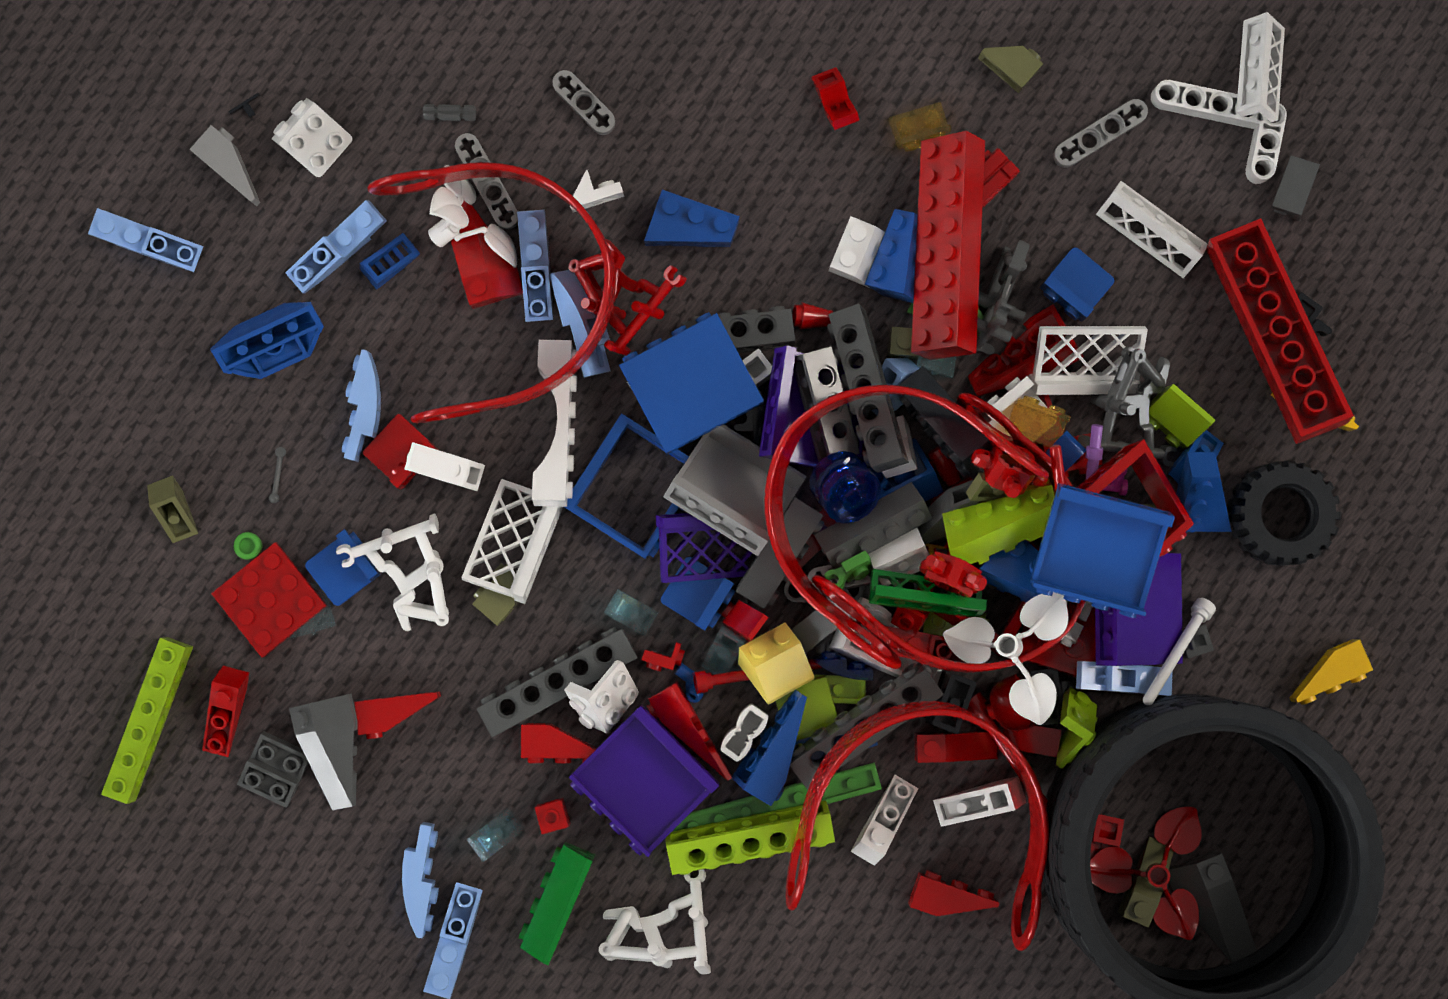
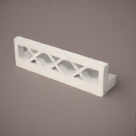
(1259, 66)
(1156, 221)

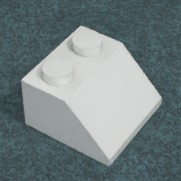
(857, 251)

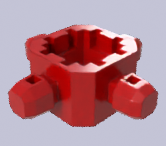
(1005, 472)
(952, 574)

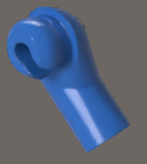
(686, 674)

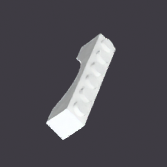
(551, 477)

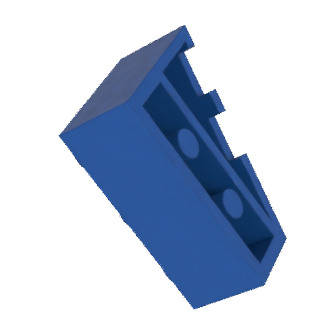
(689, 223)
(894, 263)
(1203, 493)
(1013, 571)

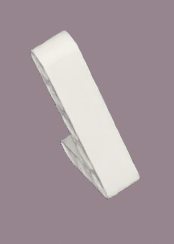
(1205, 96)

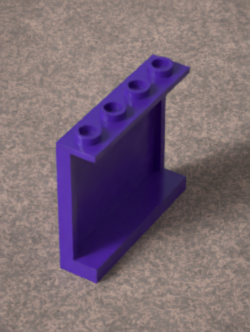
(785, 406)
(1148, 637)
(643, 781)

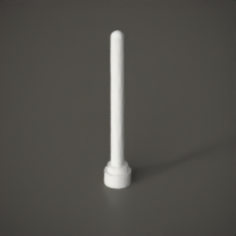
(1201, 611)

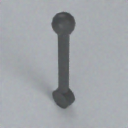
(280, 453)

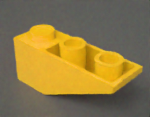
(1335, 667)

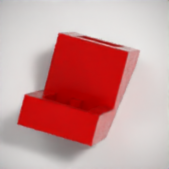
(835, 98)

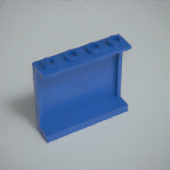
(691, 382)
(1100, 550)

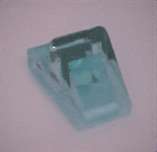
(631, 612)
(723, 651)
(494, 835)

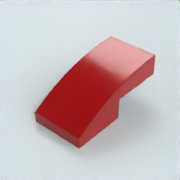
(1036, 740)
(1106, 833)

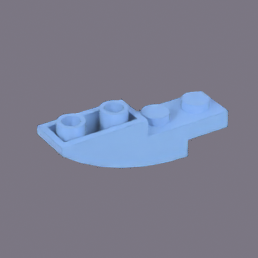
(145, 240)
(337, 247)
(535, 265)
(568, 297)
(366, 395)
(1120, 679)
(418, 890)
(453, 940)

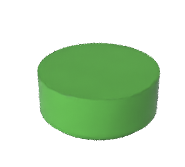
(247, 545)

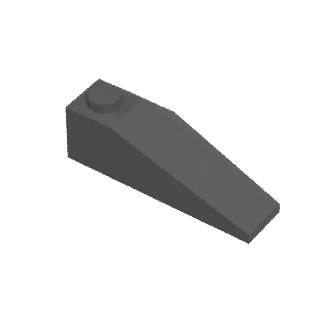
(327, 739)

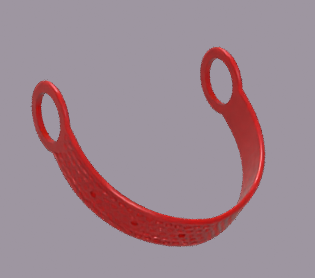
(480, 170)
(774, 503)
(866, 619)
(1039, 826)

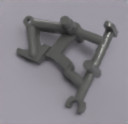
(997, 296)
(1119, 402)

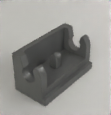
(1295, 187)

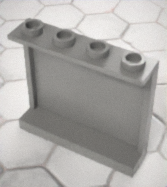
(726, 487)

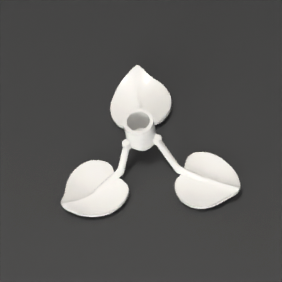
(448, 206)
(972, 642)

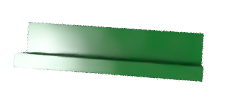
(922, 600)

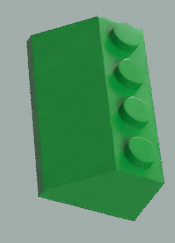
(557, 901)

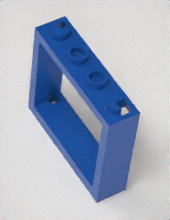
(593, 469)

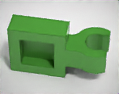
(851, 569)

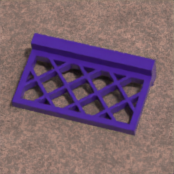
(687, 523)

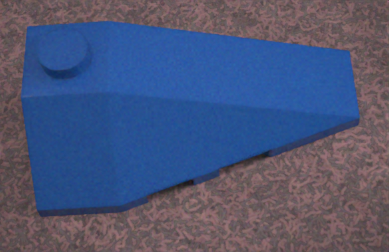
(766, 767)

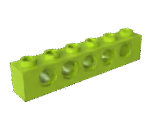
(147, 720)
(736, 831)

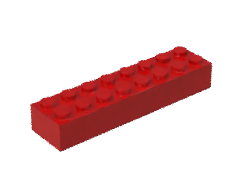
(948, 246)
(1279, 331)

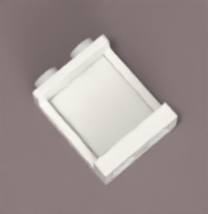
(900, 555)

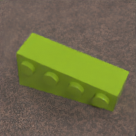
(997, 524)

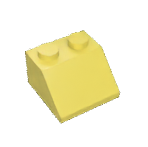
(775, 663)

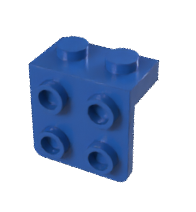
(1077, 284)
(337, 581)
(698, 598)

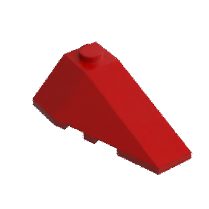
(483, 272)

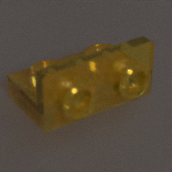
(919, 125)
(1038, 422)

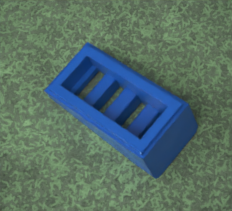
(386, 275)

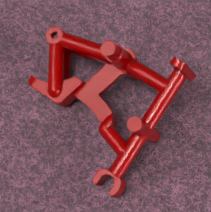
(644, 310)

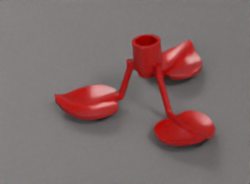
(1177, 911)

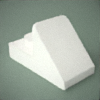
(589, 197)

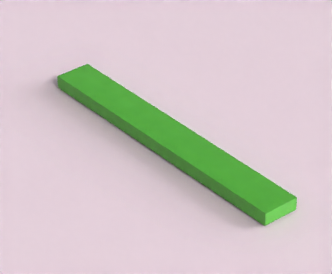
(842, 786)

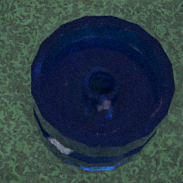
(845, 487)

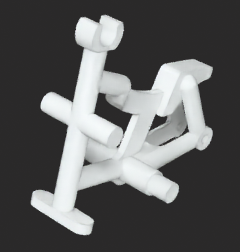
(429, 570)
(649, 925)

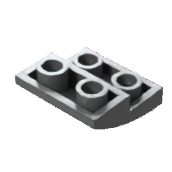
(274, 769)

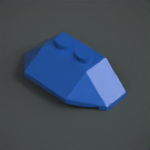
(269, 341)

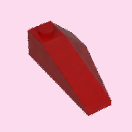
(1020, 354)
(679, 717)

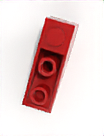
(224, 710)
(550, 741)
(938, 898)

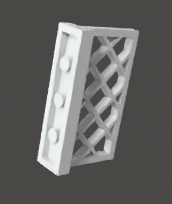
(1082, 381)
(533, 553)

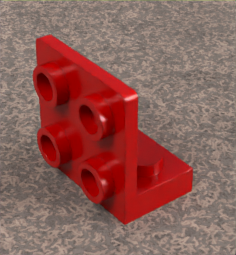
(391, 449)

